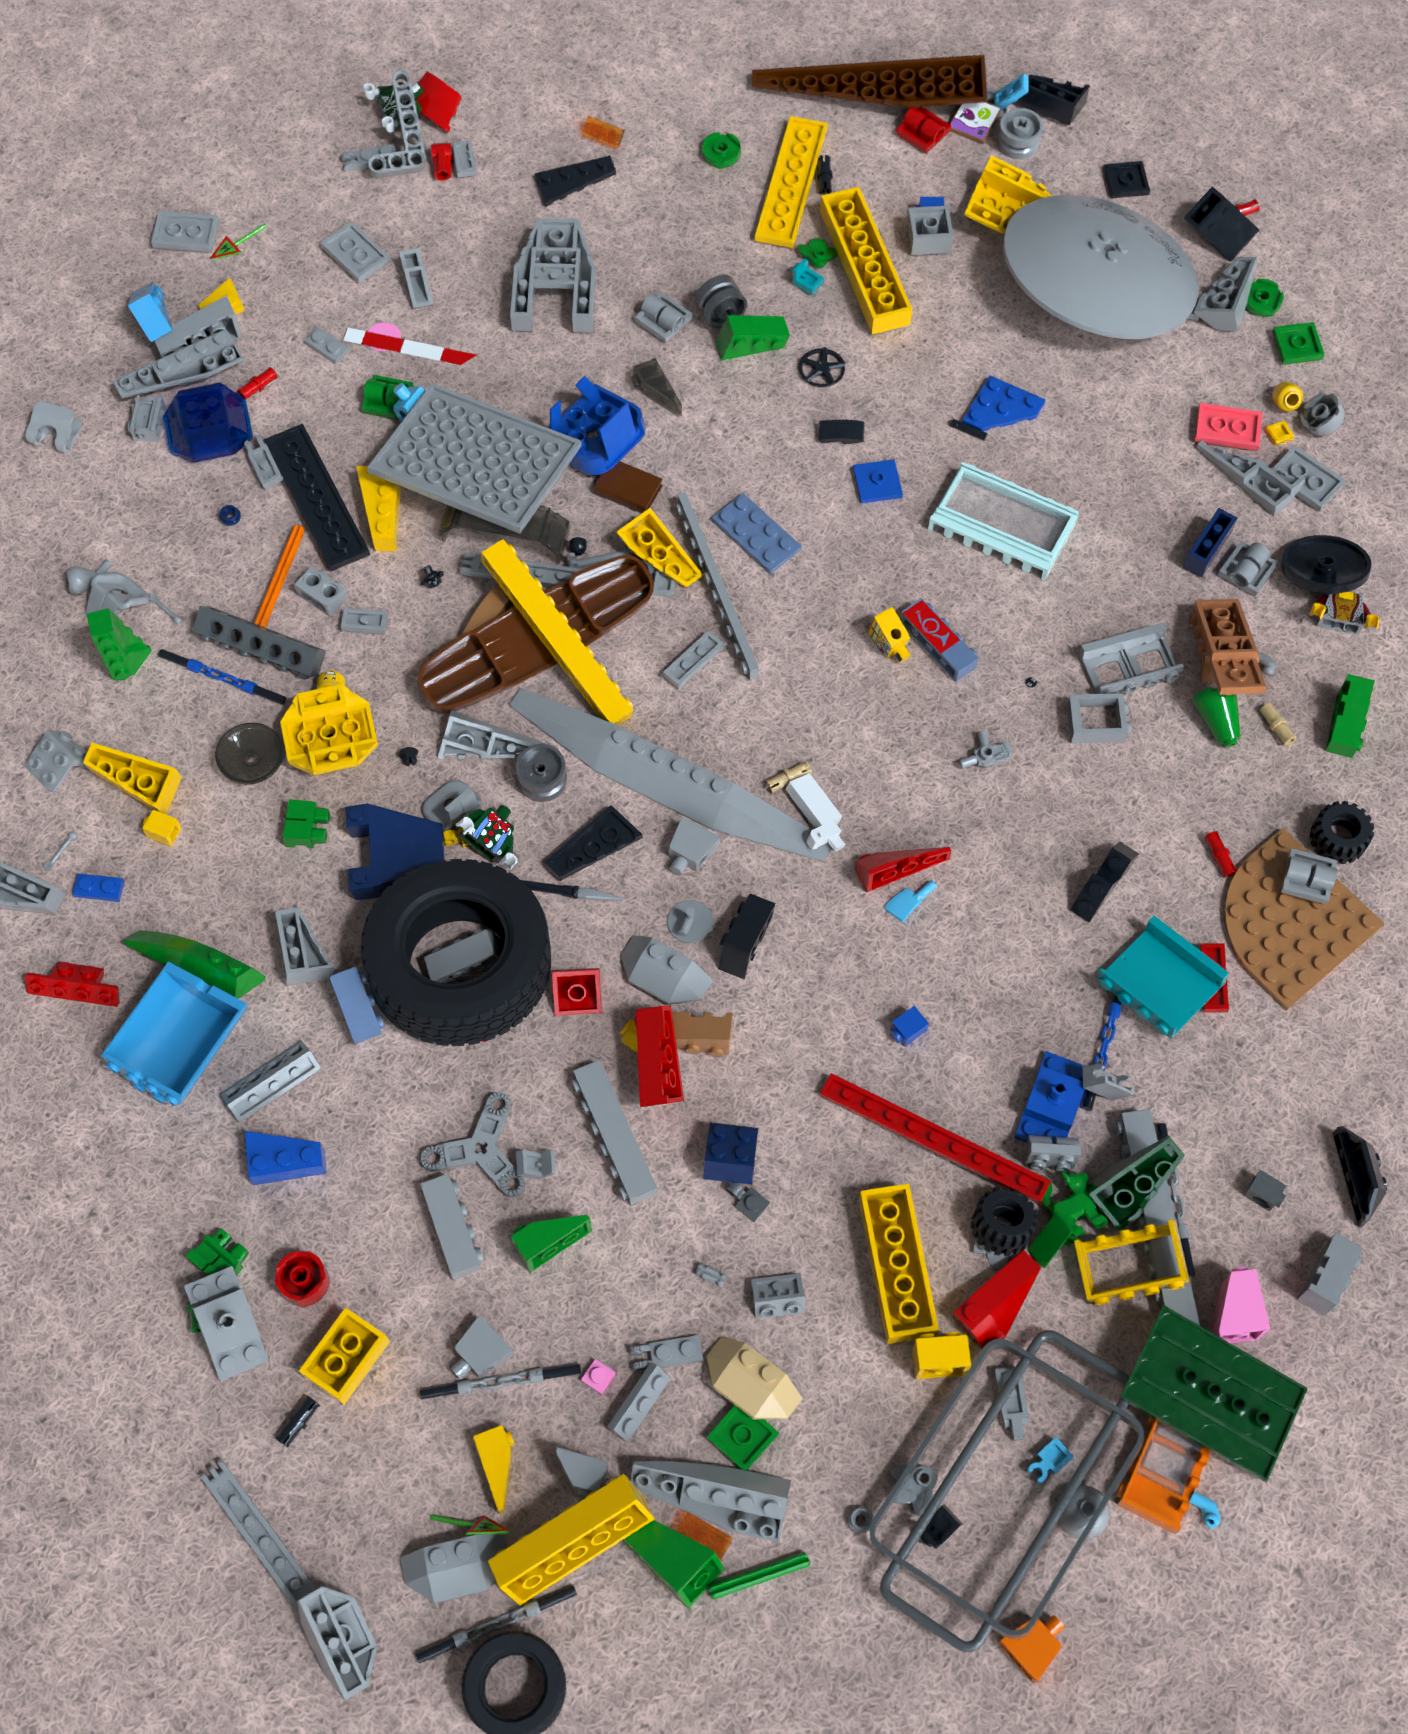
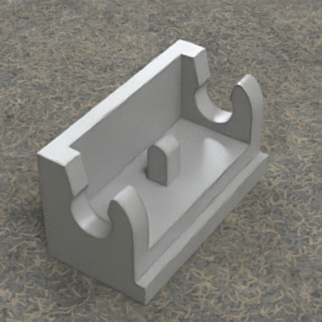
(1104, 1083)

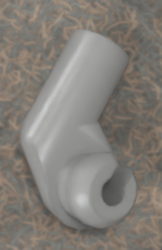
(1268, 662)

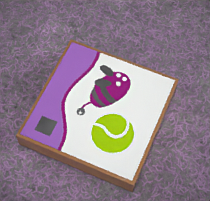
(975, 120)

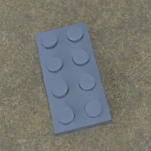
(756, 533)

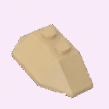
(751, 1381)

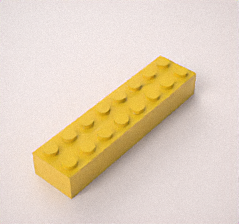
(865, 260)

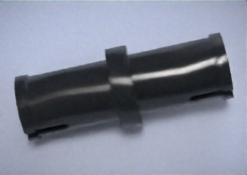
(824, 175)
(297, 1421)

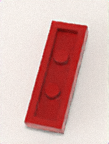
(1219, 1001)

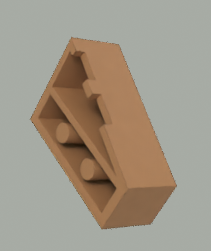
(703, 1033)

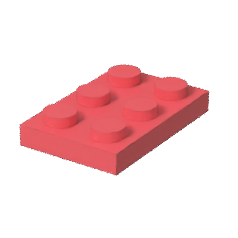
(1228, 426)

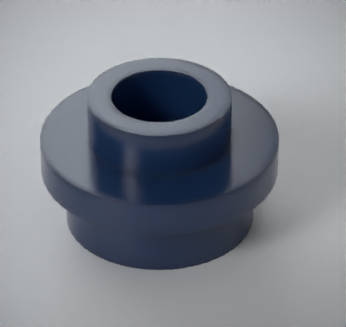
(229, 510)

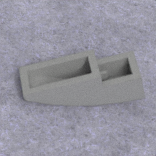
(416, 278)

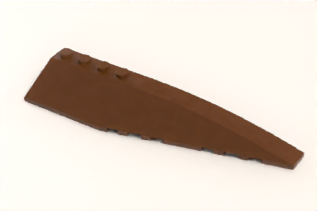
(886, 82)

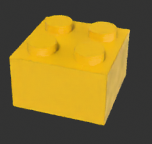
(941, 1356)

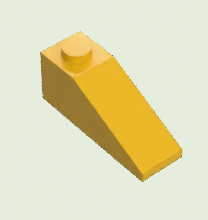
(496, 1457)

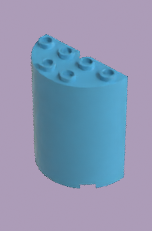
(173, 1034)

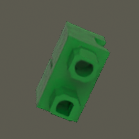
(302, 824)
(212, 1257)

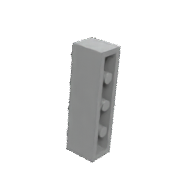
(451, 1226)

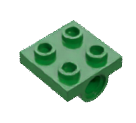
(380, 396)

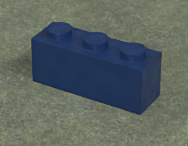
(1210, 542)

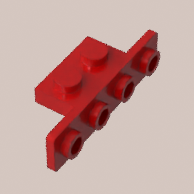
(74, 983)

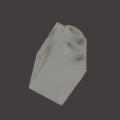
(318, 594)

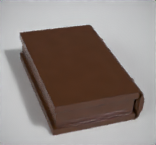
(629, 487)

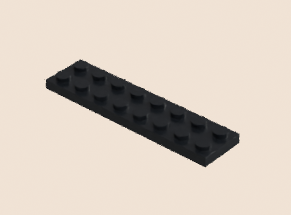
(317, 497)

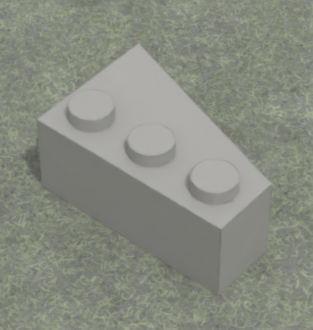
(27, 893)
(300, 951)
(1331, 1275)

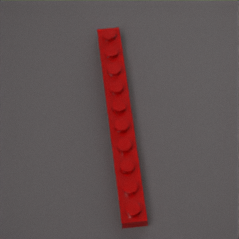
(935, 1138)

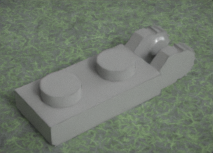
(350, 158)
(264, 463)
(669, 1353)

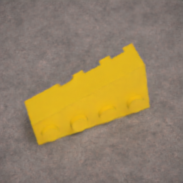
(382, 509)
(135, 776)

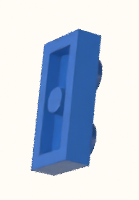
(98, 887)

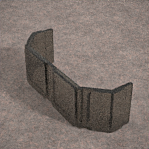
(544, 527)

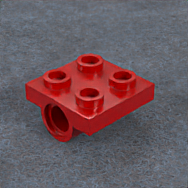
(922, 129)

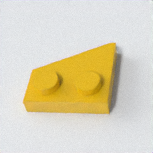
(228, 289)

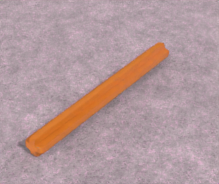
(279, 575)

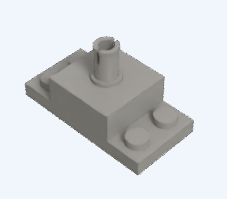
(226, 1323)

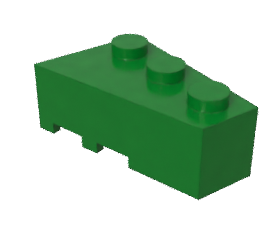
(751, 335)
(1349, 716)

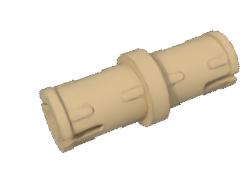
(1278, 724)
(788, 775)

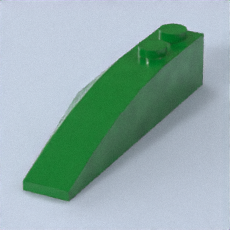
(198, 959)

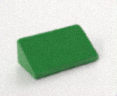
(1051, 1239)

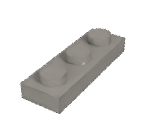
(693, 659)
(639, 1402)

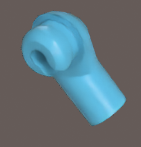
(1208, 1509)

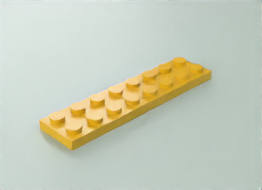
(791, 182)

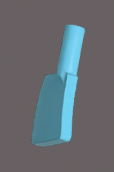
(906, 901)

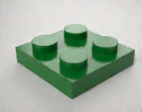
(1298, 343)
(742, 1437)

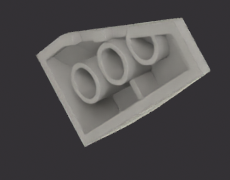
(1227, 299)

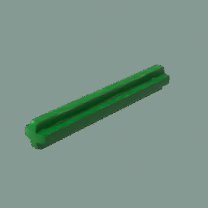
(759, 1575)

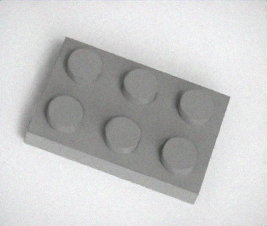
(185, 231)
(355, 252)
(1320, 482)

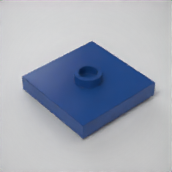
(877, 481)

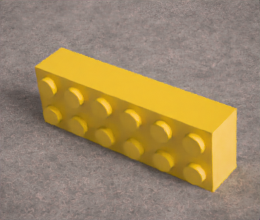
(898, 1263)
(570, 1539)

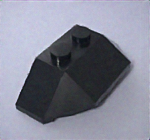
(1361, 1173)

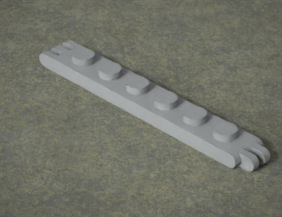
(547, 574)
(258, 1533)

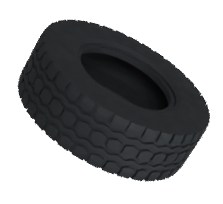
(443, 895)

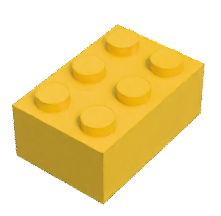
(344, 1356)

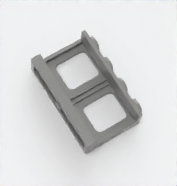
(1123, 650)

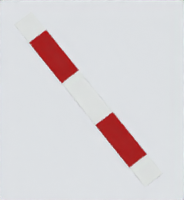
(407, 346)

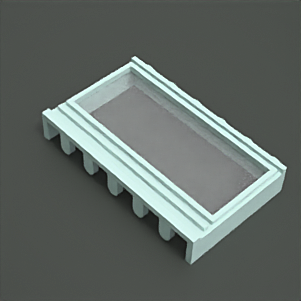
(1004, 518)

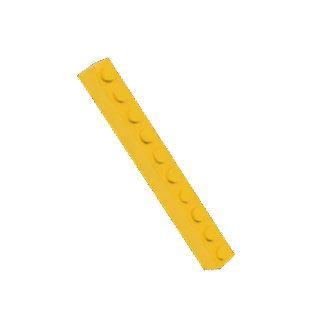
(556, 634)

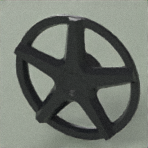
(822, 367)

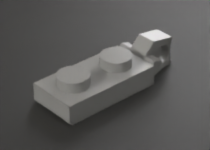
(1014, 1411)

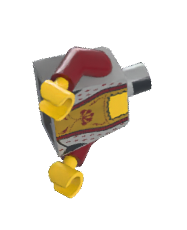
(1344, 613)

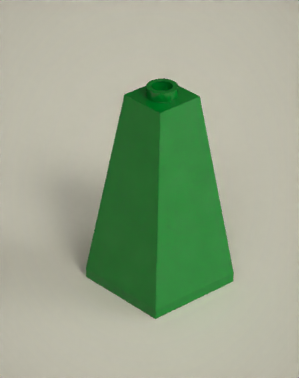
(676, 1560)

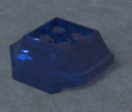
(207, 423)

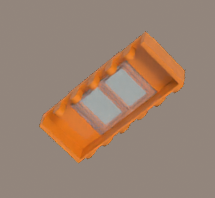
(1163, 1477)

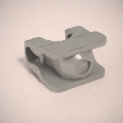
(50, 419)

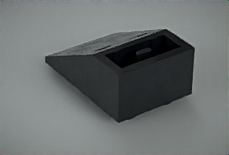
(1221, 224)

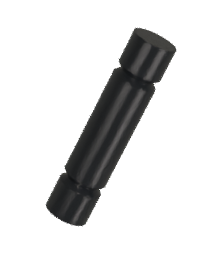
(969, 429)

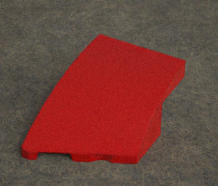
(438, 101)

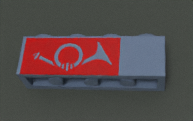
(939, 639)

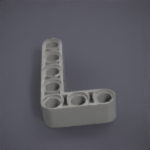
(407, 131)

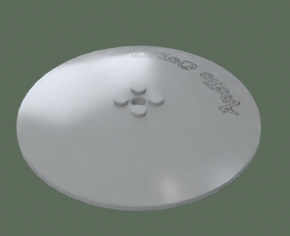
(1063, 264)

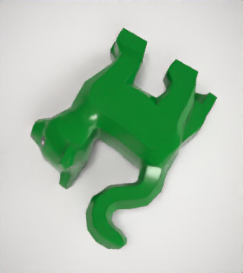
(1076, 1205)

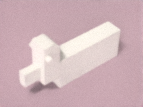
(818, 811)

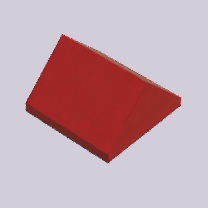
(577, 991)

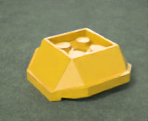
(323, 713)

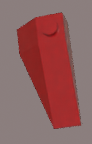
(888, 867)
(995, 1305)

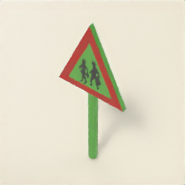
(228, 248)
(482, 1526)

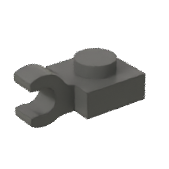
(750, 1202)

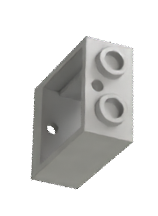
(1097, 735)

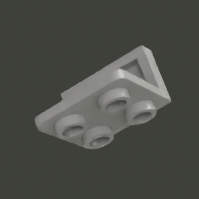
(55, 758)

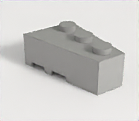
(464, 957)

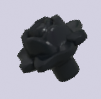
(432, 577)

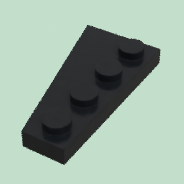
(562, 181)
(597, 840)

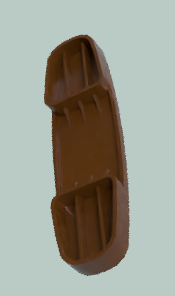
(510, 652)

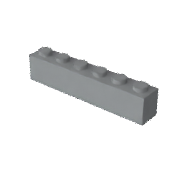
(615, 1133)

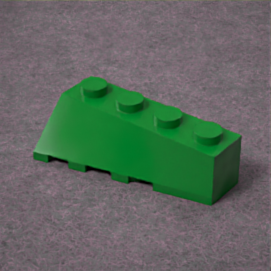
(117, 644)

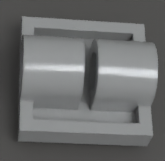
(662, 316)
(1249, 567)
(1309, 876)
(1060, 1155)

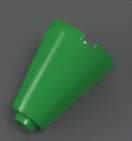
(1220, 715)

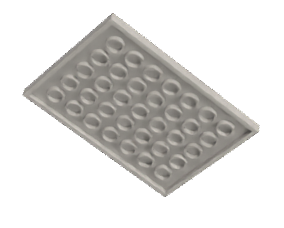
(475, 457)

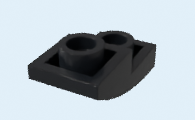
(841, 430)

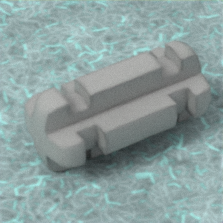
(711, 1274)

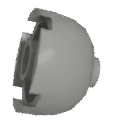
(1323, 414)
(1081, 1511)

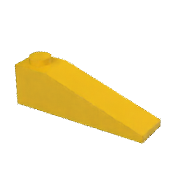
(650, 539)

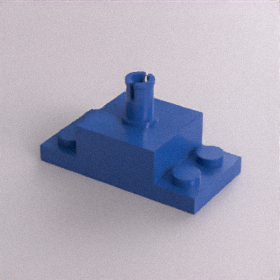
(1052, 1099)

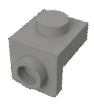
(535, 1164)

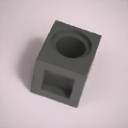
(1266, 1191)

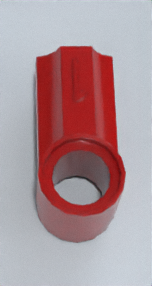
(442, 160)

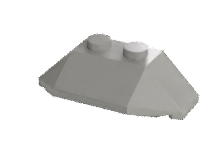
(663, 971)
(452, 1567)
(339, 1639)

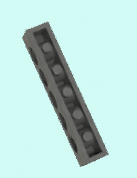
(210, 617)

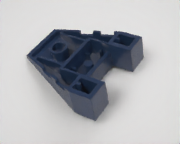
(396, 847)

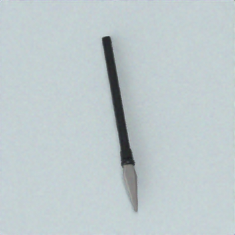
(570, 891)

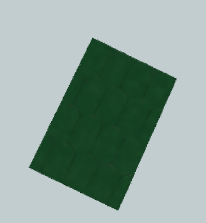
(1214, 1393)

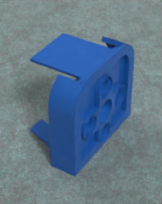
(615, 419)

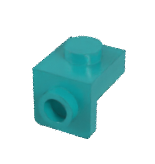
(806, 278)

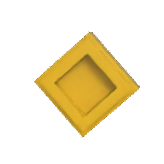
(1279, 432)

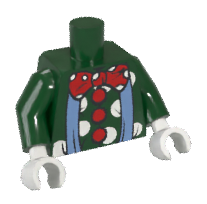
(489, 834)

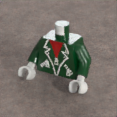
(387, 102)

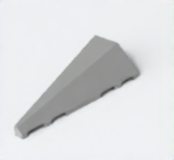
(1267, 486)
(474, 737)

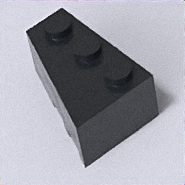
(1054, 99)
(745, 935)

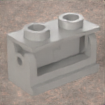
(147, 419)

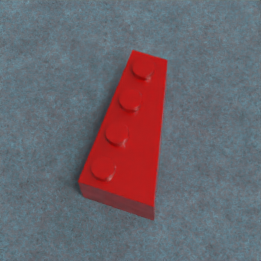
(657, 1057)

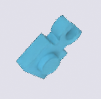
(1052, 1458)

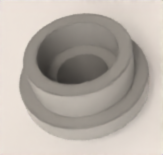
(860, 1510)

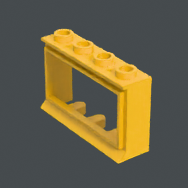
(1127, 1237)

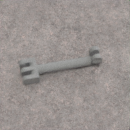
(572, 562)

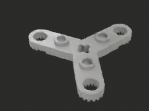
(464, 1151)

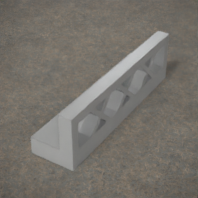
(269, 1083)

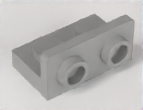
(778, 1295)

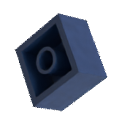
(730, 1153)

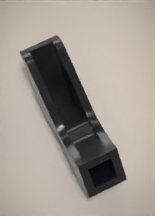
(1104, 881)

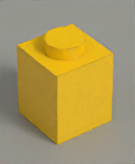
(161, 827)

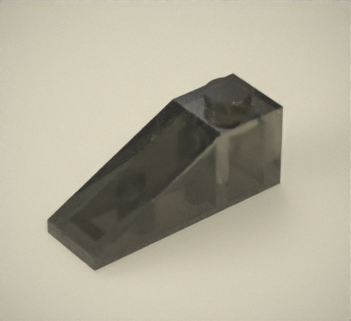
(655, 385)

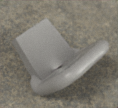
(101, 598)
(463, 801)

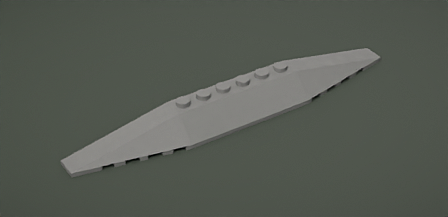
(666, 777)

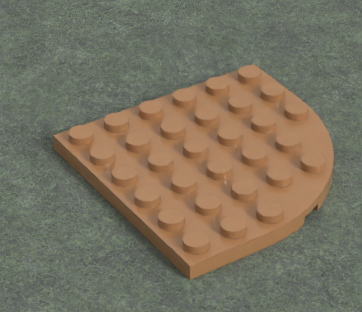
(1288, 939)

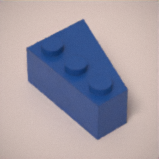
(282, 1158)

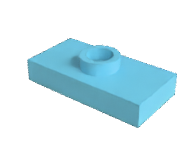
(1011, 92)

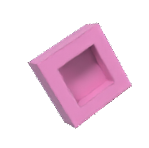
(598, 1377)

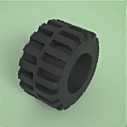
(1348, 817)
(1009, 1206)

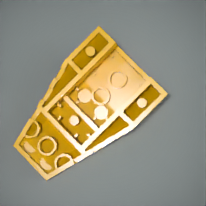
(1001, 194)

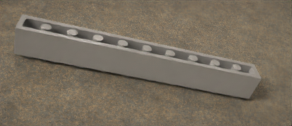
(1138, 1133)

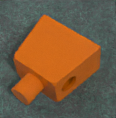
(1036, 1649)

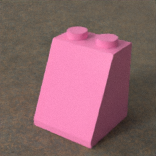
(1240, 1308)

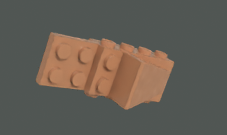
(1226, 647)

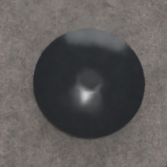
(1326, 564)

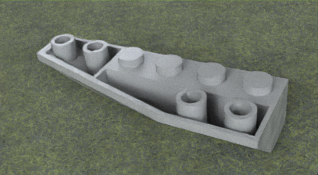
(182, 366)
(718, 1494)

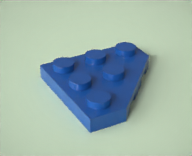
(1002, 405)

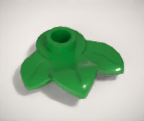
(817, 252)

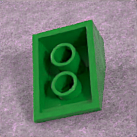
(546, 1239)

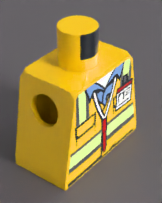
(890, 634)

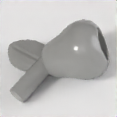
(79, 578)

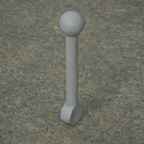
(154, 599)
(49, 864)

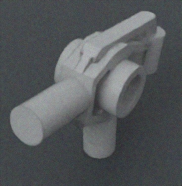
(987, 754)

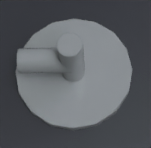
(690, 921)

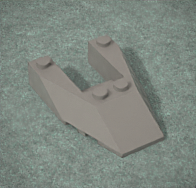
(557, 260)

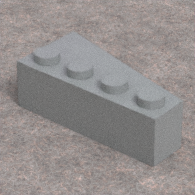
(199, 326)

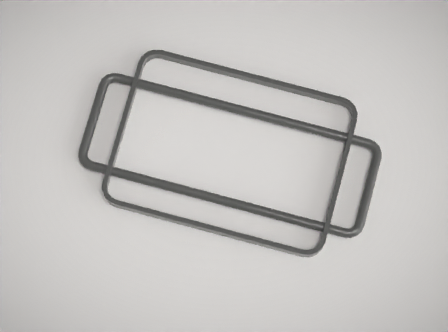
(898, 1560)

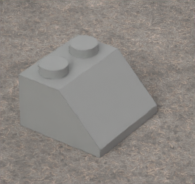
(930, 230)
(582, 1472)

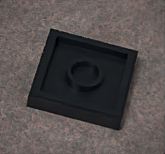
(1126, 179)

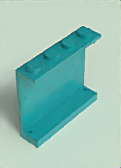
(1163, 978)

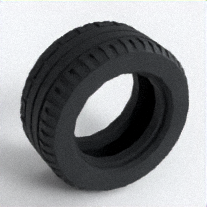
(486, 1657)

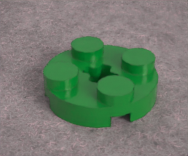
(717, 158)
(1272, 301)

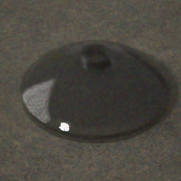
(249, 742)

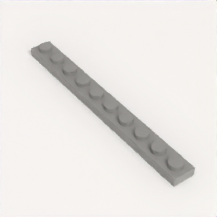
(718, 592)

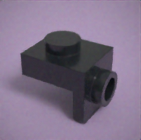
(940, 1527)

